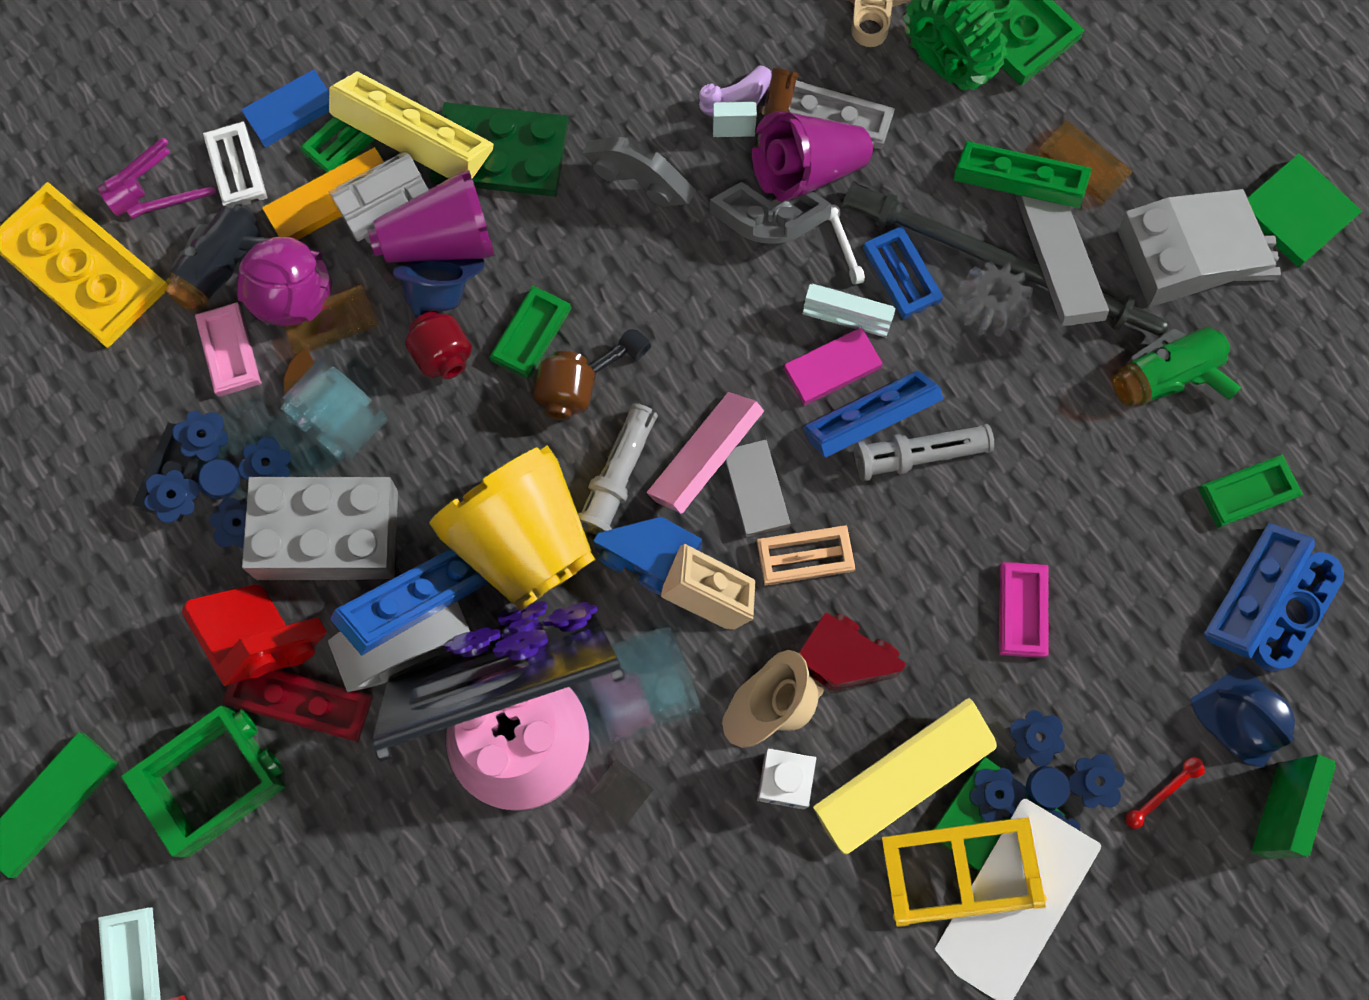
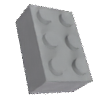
(320, 528)

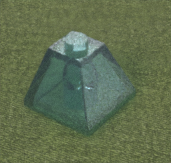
(654, 686)

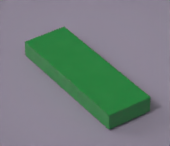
(1023, 174)
(51, 801)

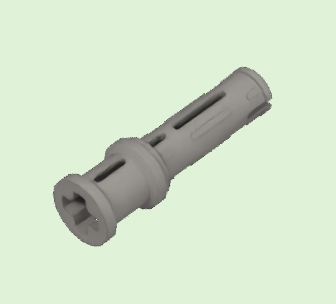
(900, 450)
(609, 488)

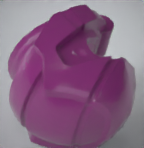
(283, 281)

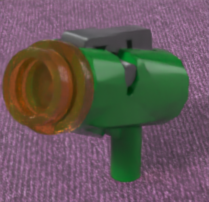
(1172, 363)

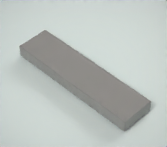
(1063, 261)

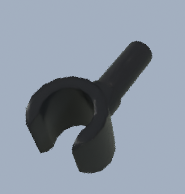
(631, 342)

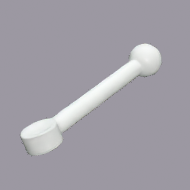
(856, 272)

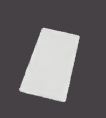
(1001, 948)

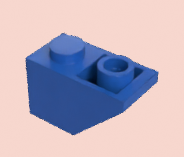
(644, 549)

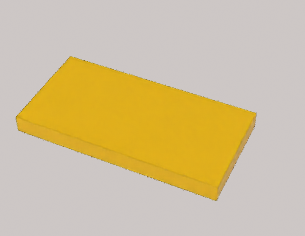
(78, 264)

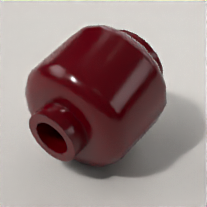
(438, 345)

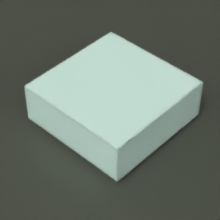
(734, 119)

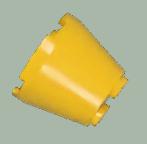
(518, 528)

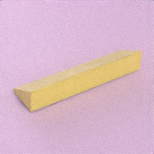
(407, 126)
(905, 777)

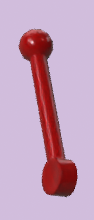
(1192, 767)

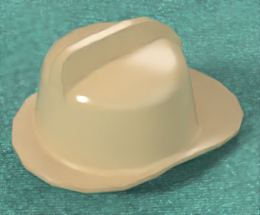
(772, 700)

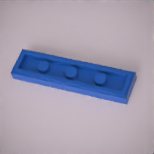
(406, 601)

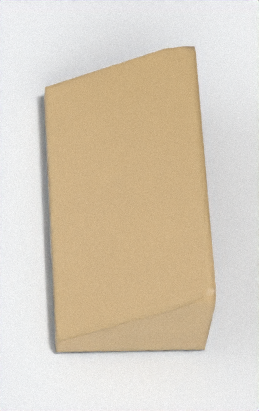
(710, 589)

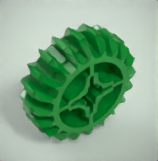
(957, 39)

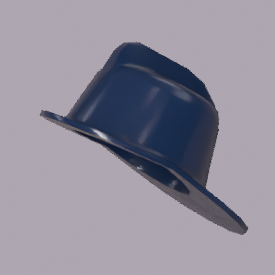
(436, 284)
(1245, 716)

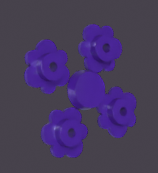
(524, 632)

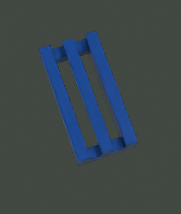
(918, 304)

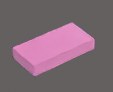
(227, 349)

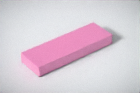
(705, 452)

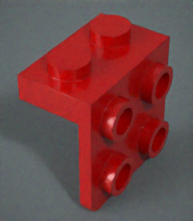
(247, 634)

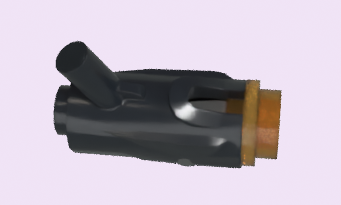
(211, 256)

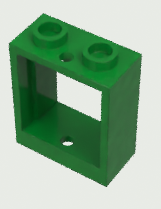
(162, 808)

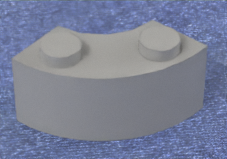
(403, 652)

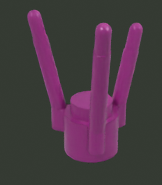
(124, 191)

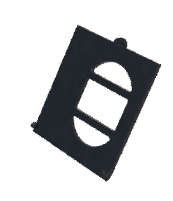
(560, 663)

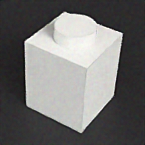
(786, 779)

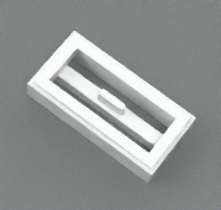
(243, 195)

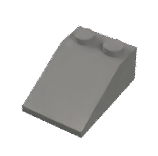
(1193, 244)

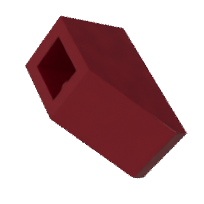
(846, 658)

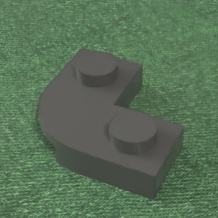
(617, 161)
(768, 221)

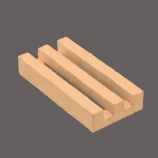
(844, 550)

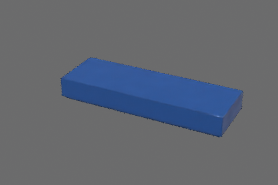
(872, 413)
(1259, 590)

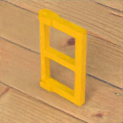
(903, 916)

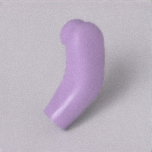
(747, 90)

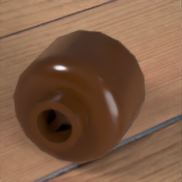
(564, 385)

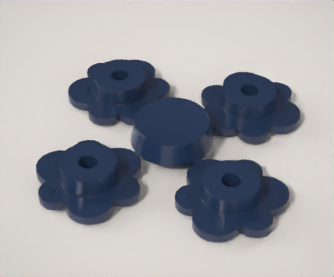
(215, 478)
(1046, 784)

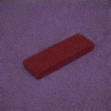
(302, 703)

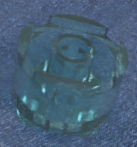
(333, 409)

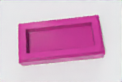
(832, 366)
(1023, 610)

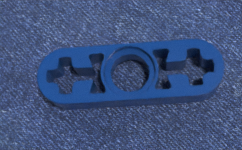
(1316, 608)

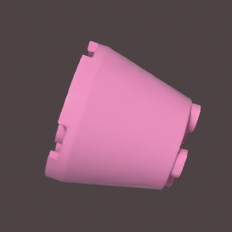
(532, 766)

